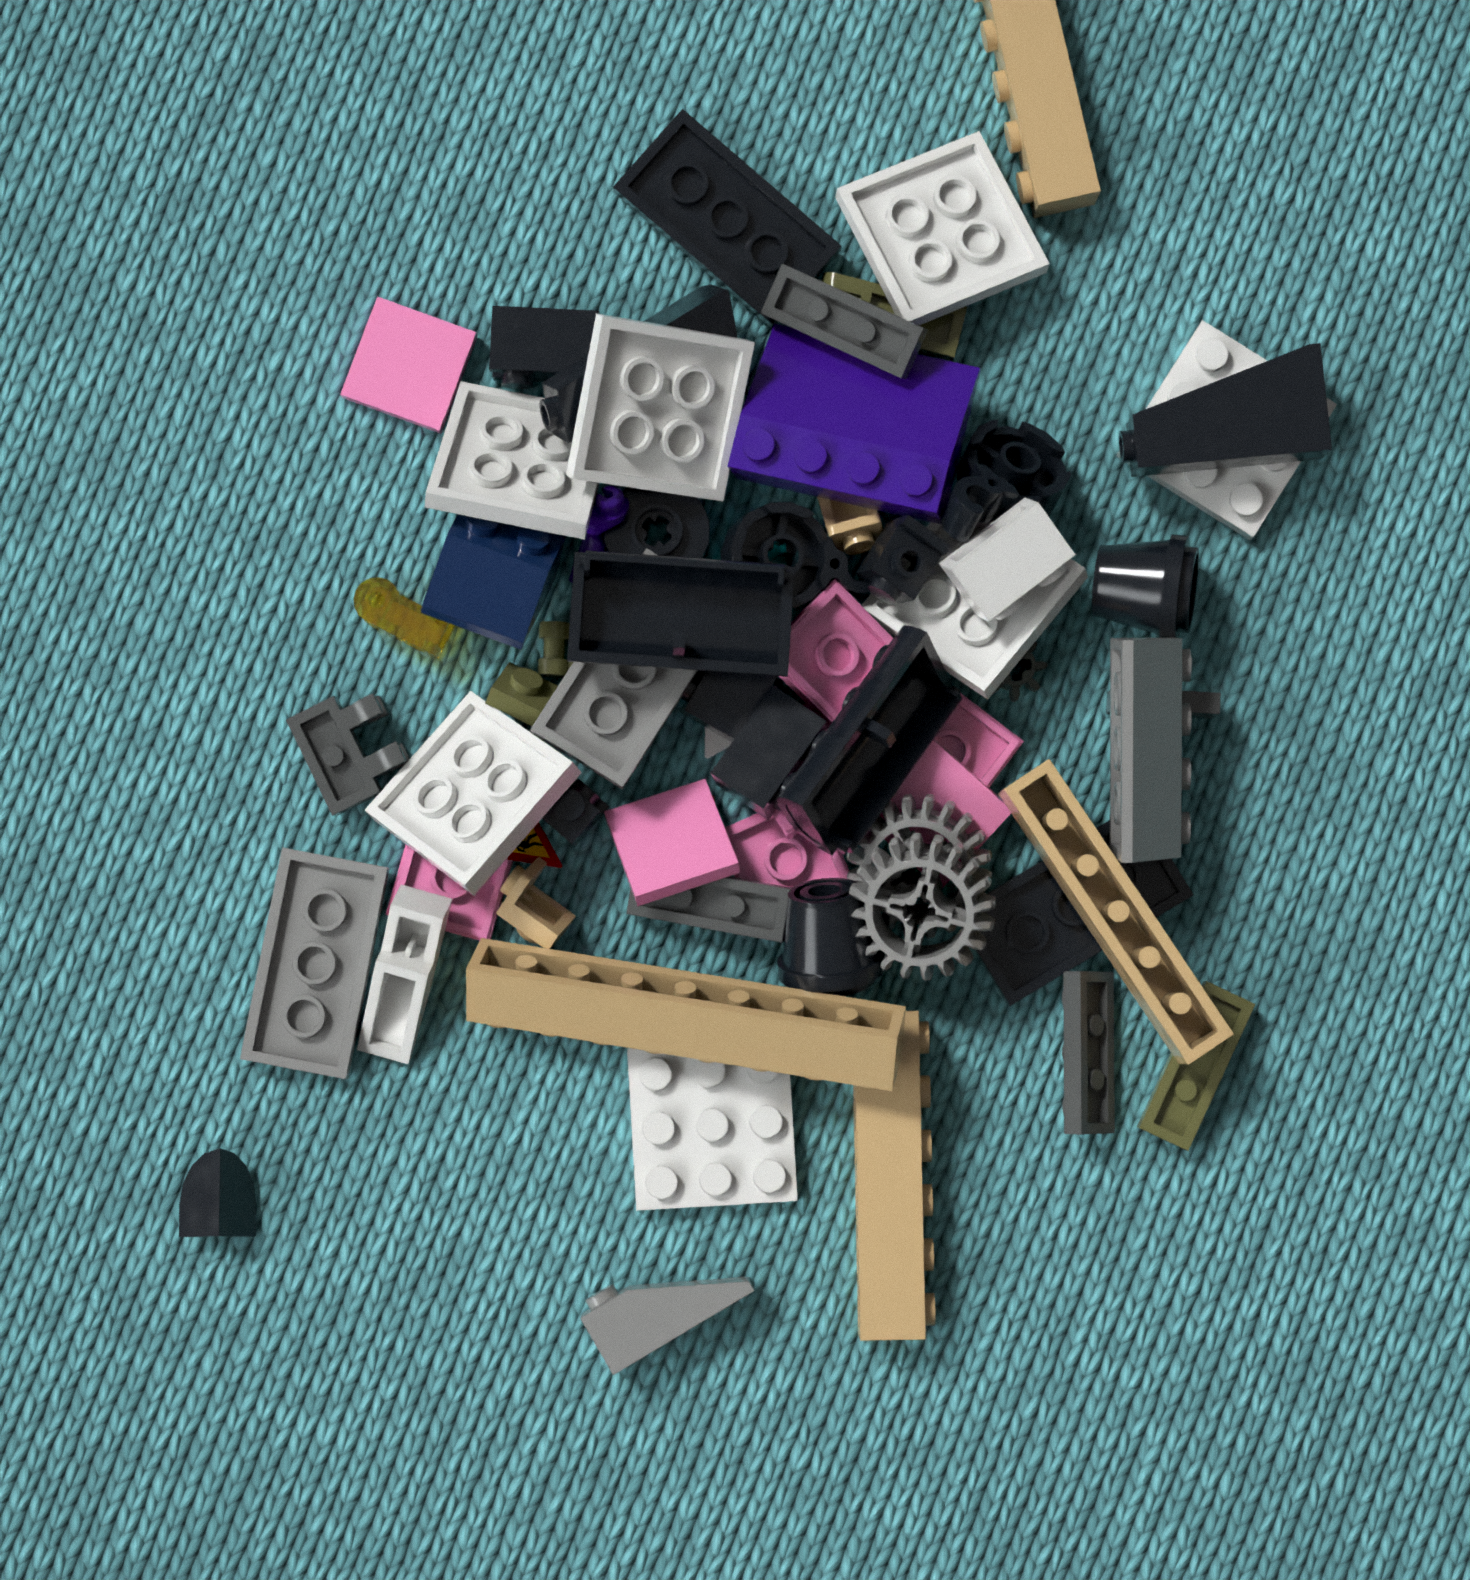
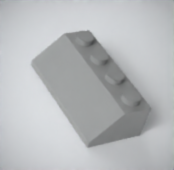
(1147, 748)

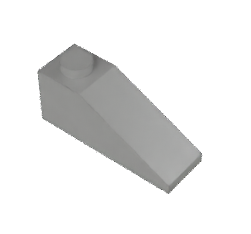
(647, 1316)

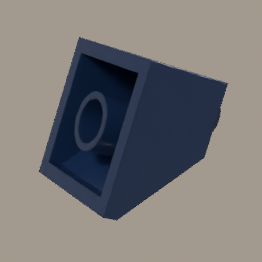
(493, 578)

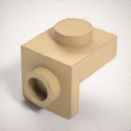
(850, 526)
(530, 910)

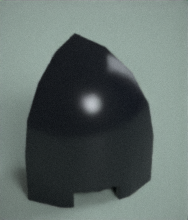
(218, 1198)

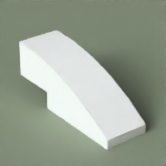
(404, 973)

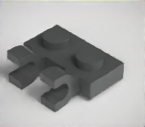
(335, 755)

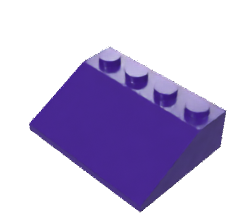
(851, 429)

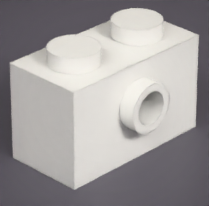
(1008, 560)

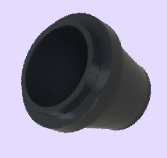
(1147, 585)
(822, 943)

